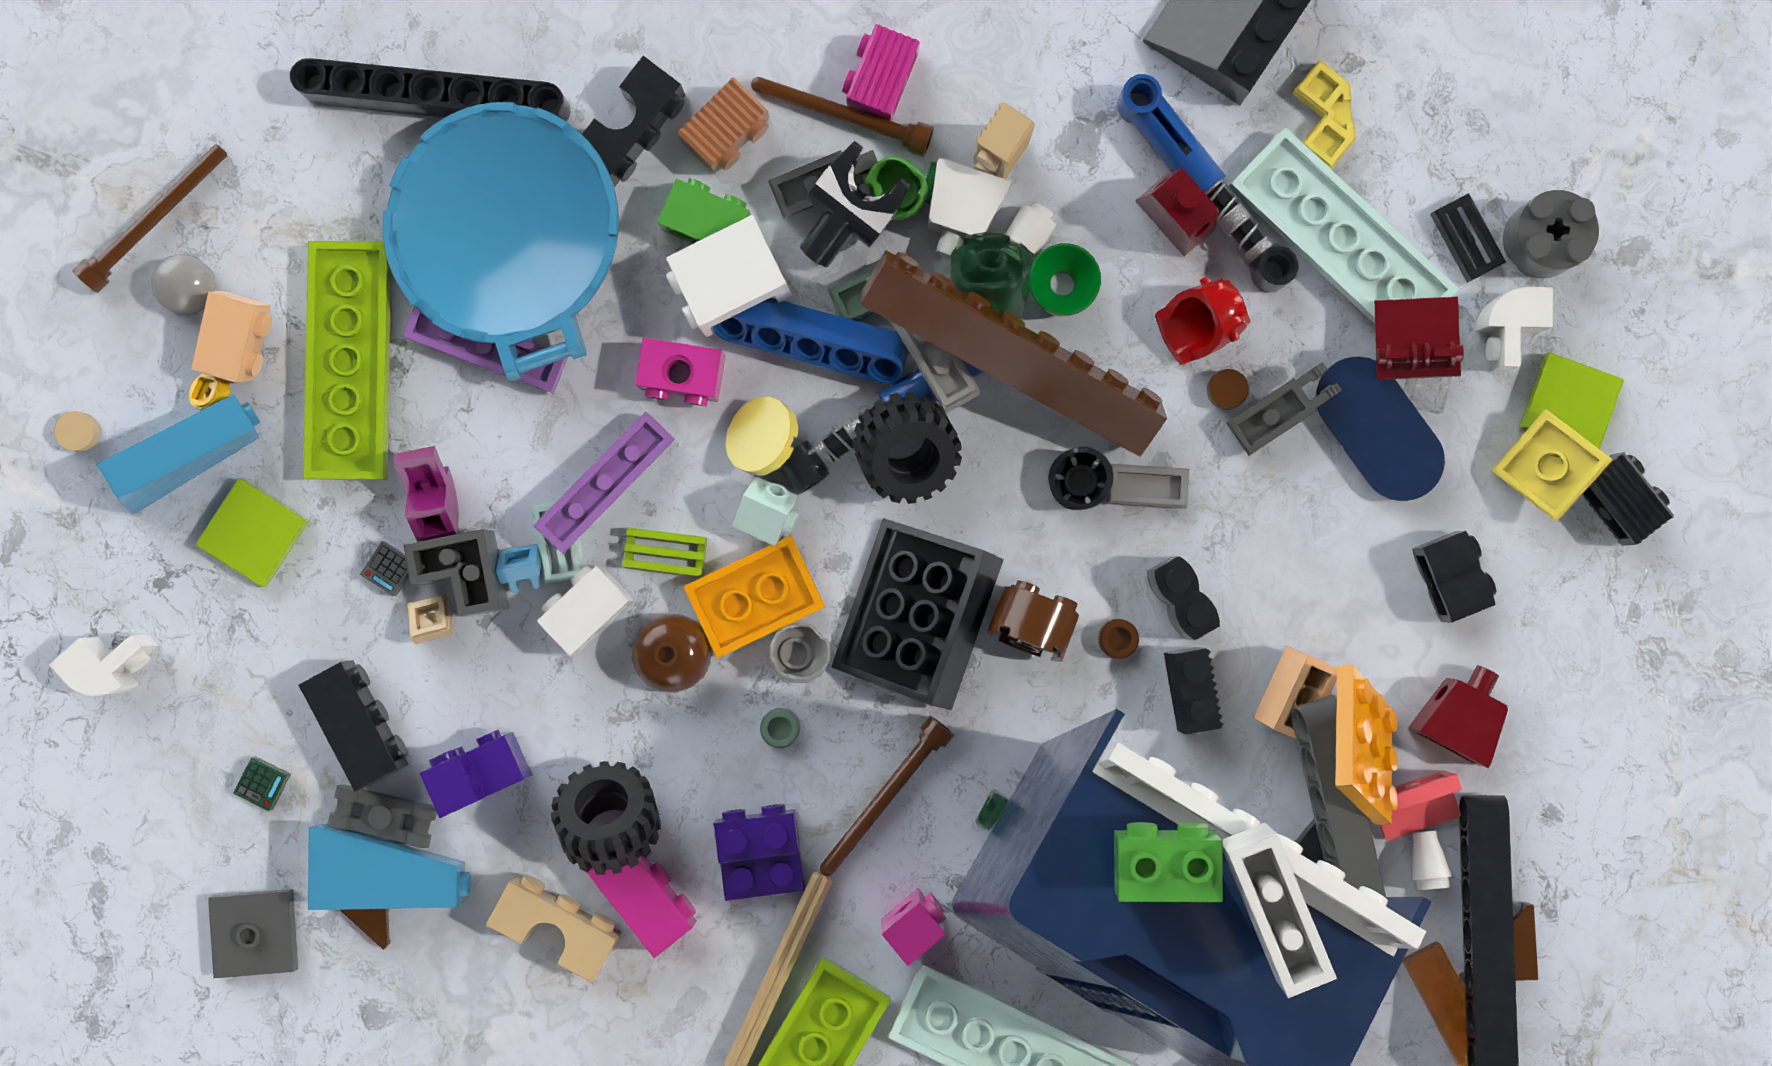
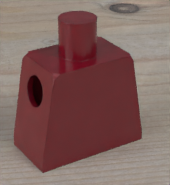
(1180, 210)
(1464, 717)

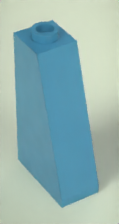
(179, 453)
(375, 873)

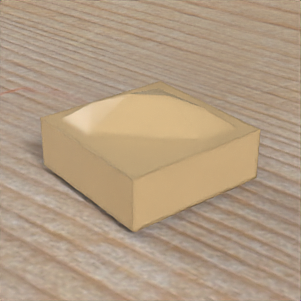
(430, 619)

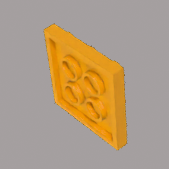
(1365, 746)

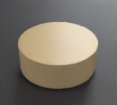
(77, 431)

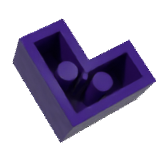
(468, 777)

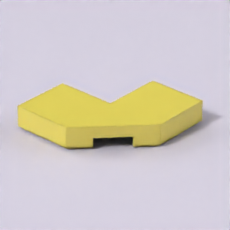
(1330, 99)

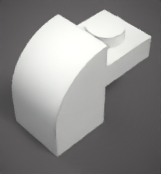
(1509, 316)
(96, 671)

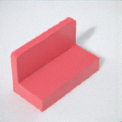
(1423, 804)

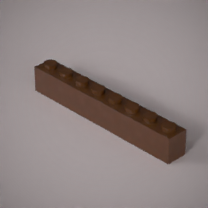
(1012, 352)

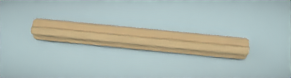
(779, 970)

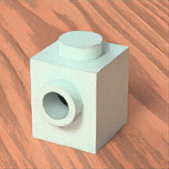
(766, 511)

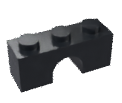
(656, 100)

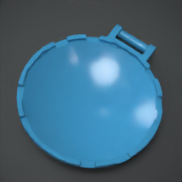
(503, 229)

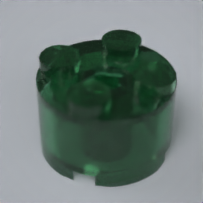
(993, 270)

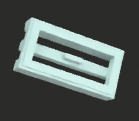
(577, 557)

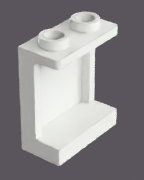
(726, 275)

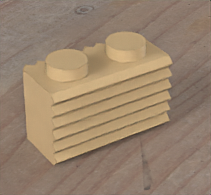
(1002, 141)

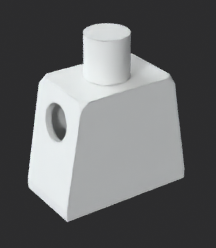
(962, 203)

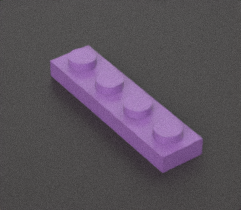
(423, 331)
(604, 482)

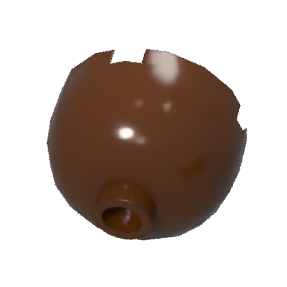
(671, 653)

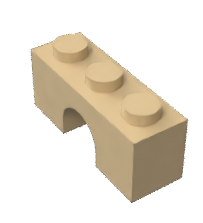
(586, 936)

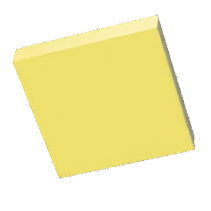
(1551, 465)

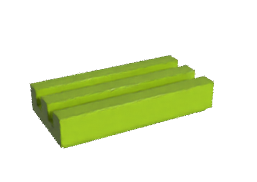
(631, 547)

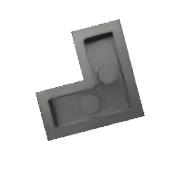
(466, 560)

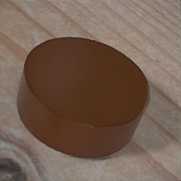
(1227, 389)
(1118, 638)

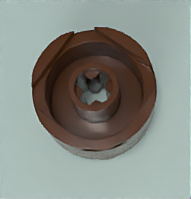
(1034, 621)

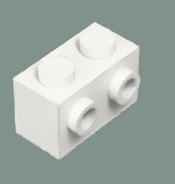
(584, 609)

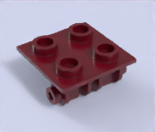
(1417, 338)

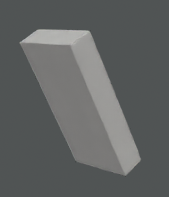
(1149, 486)

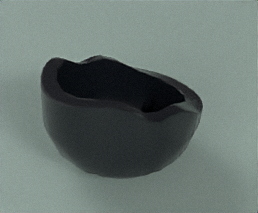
(1080, 479)

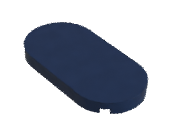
(1381, 430)

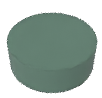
(780, 728)

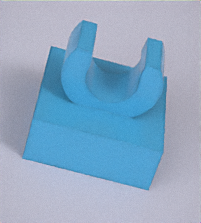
(519, 565)

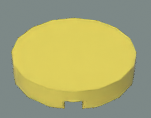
(761, 436)

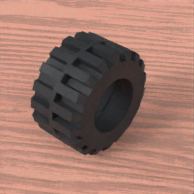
(924, 469)
(609, 844)

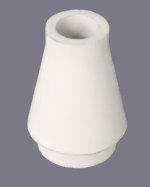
(1429, 862)

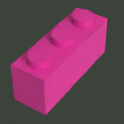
(647, 903)

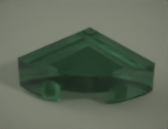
(991, 809)

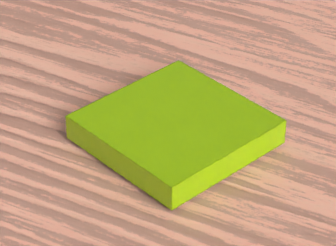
(1575, 395)
(252, 532)

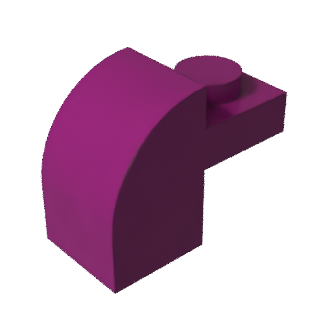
(430, 494)

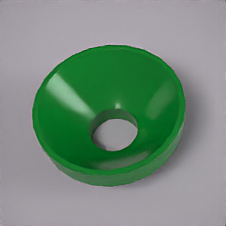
(1078, 265)

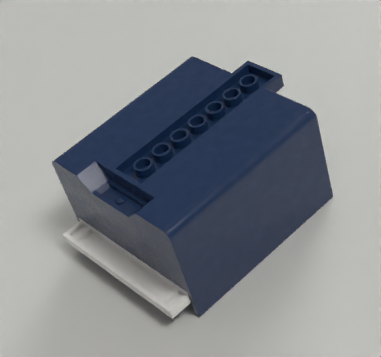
(1173, 968)

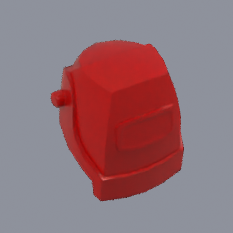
(1202, 319)

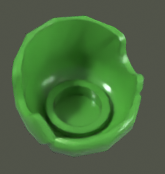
(886, 175)

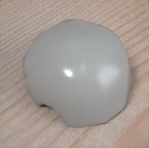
(182, 284)
(799, 653)

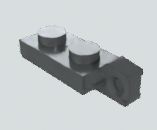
(794, 186)

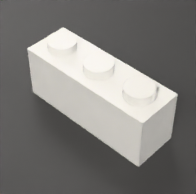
(1277, 910)

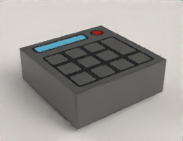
(387, 569)

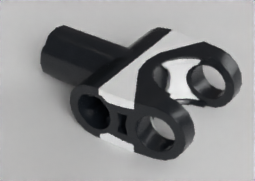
(847, 209)

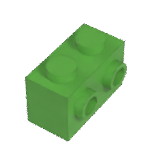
(1168, 863)

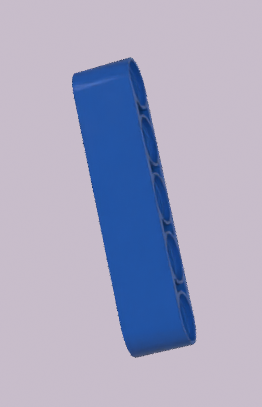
(818, 339)

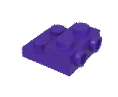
(759, 852)

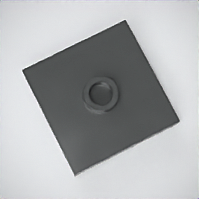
(253, 933)

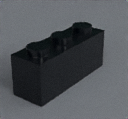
(354, 724)

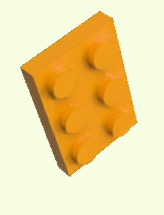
(754, 596)

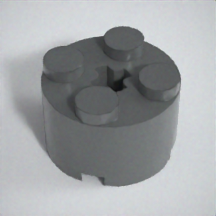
(1570, 238)

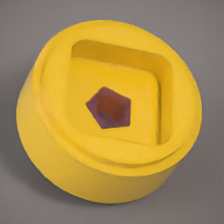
(207, 391)

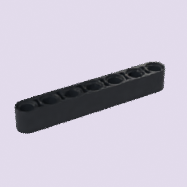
(413, 86)
(1488, 931)

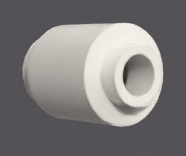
(1032, 227)

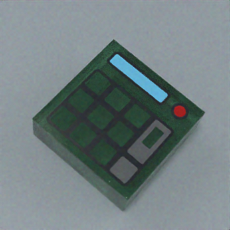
(262, 783)

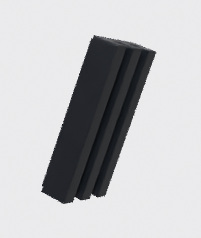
(1456, 247)

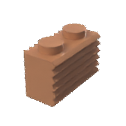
(725, 126)

